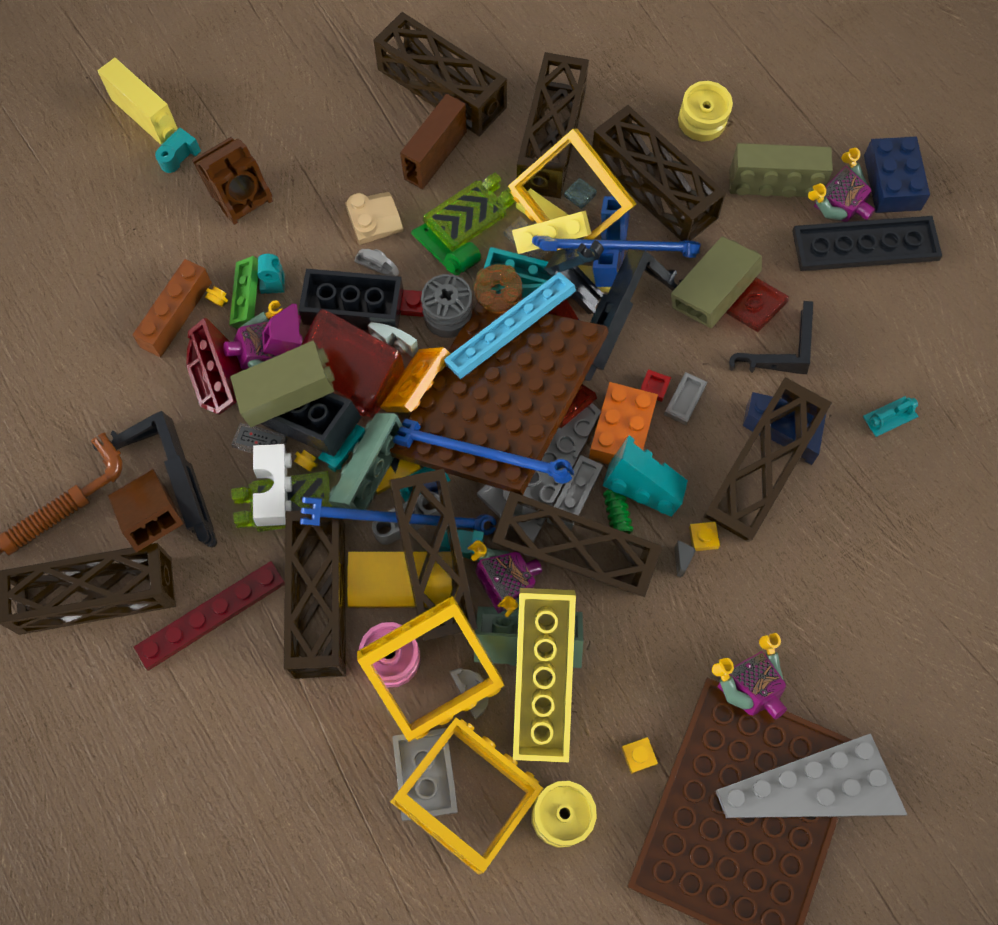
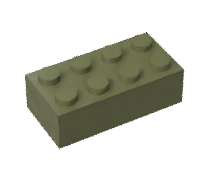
(779, 169)

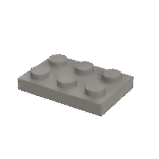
(436, 785)

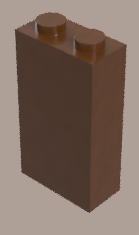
(434, 141)
(144, 510)

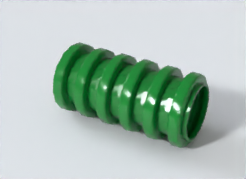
(617, 511)

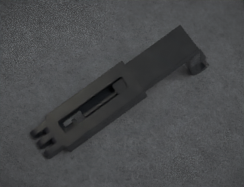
(616, 306)
(179, 471)

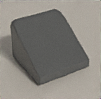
(683, 556)

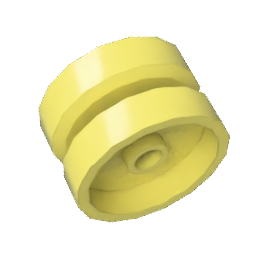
(705, 111)
(551, 826)

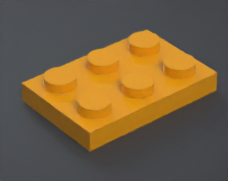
(415, 380)

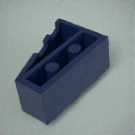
(783, 429)

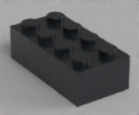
(352, 297)
(319, 423)

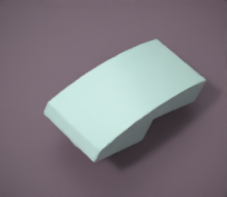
(392, 335)

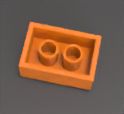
(623, 414)

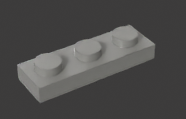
(579, 488)

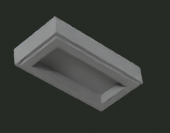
(685, 398)

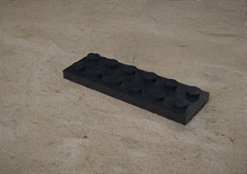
(866, 243)

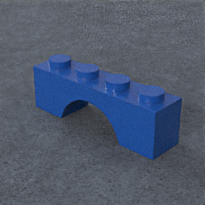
(610, 261)

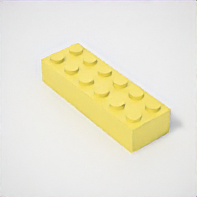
(544, 675)

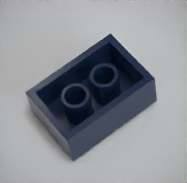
(896, 174)

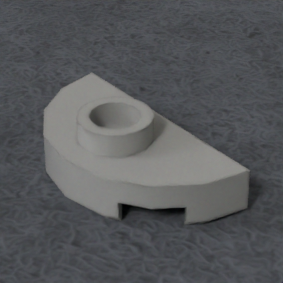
(376, 261)
(464, 681)

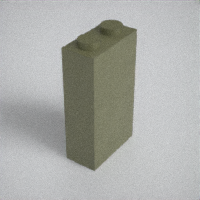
(716, 281)
(282, 383)

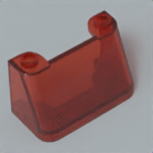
(361, 364)

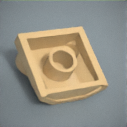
(373, 216)

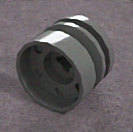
(446, 305)

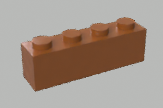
(172, 308)

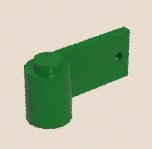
(454, 261)

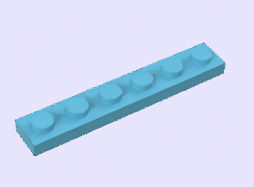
(510, 325)

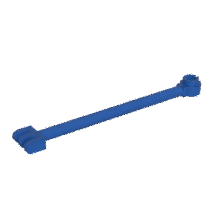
(688, 248)
(411, 433)
(382, 516)

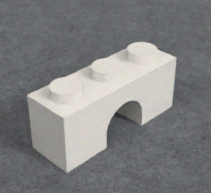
(272, 463)

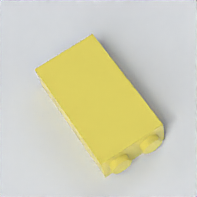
(138, 100)

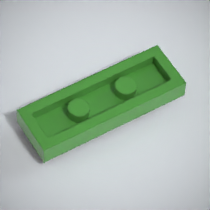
(244, 292)

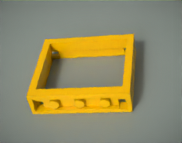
(575, 137)
(408, 633)
(503, 763)

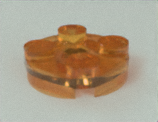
(488, 278)

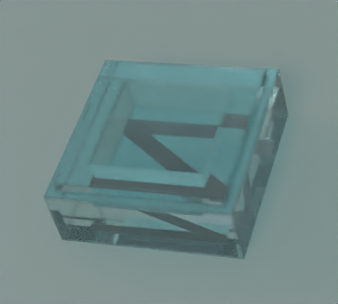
(580, 193)

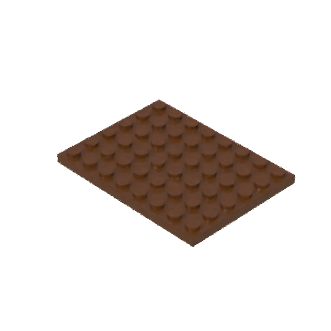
(507, 400)
(734, 866)

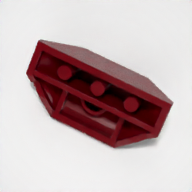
(210, 367)

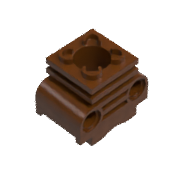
(233, 178)

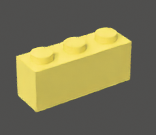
(565, 227)

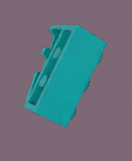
(528, 268)
(644, 479)

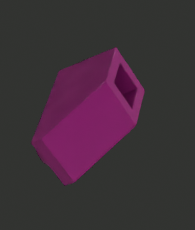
(282, 332)

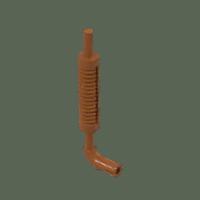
(64, 505)

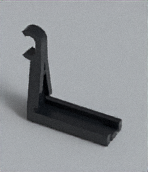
(567, 262)
(784, 362)

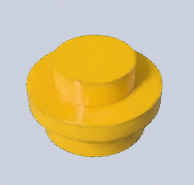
(216, 296)
(305, 460)

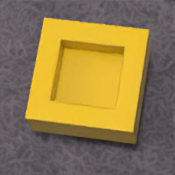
(704, 536)
(639, 755)

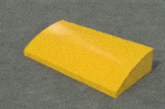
(384, 581)

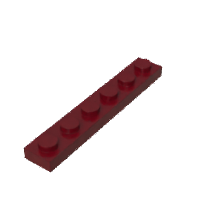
(209, 615)

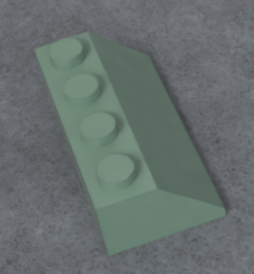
(368, 465)
(500, 636)

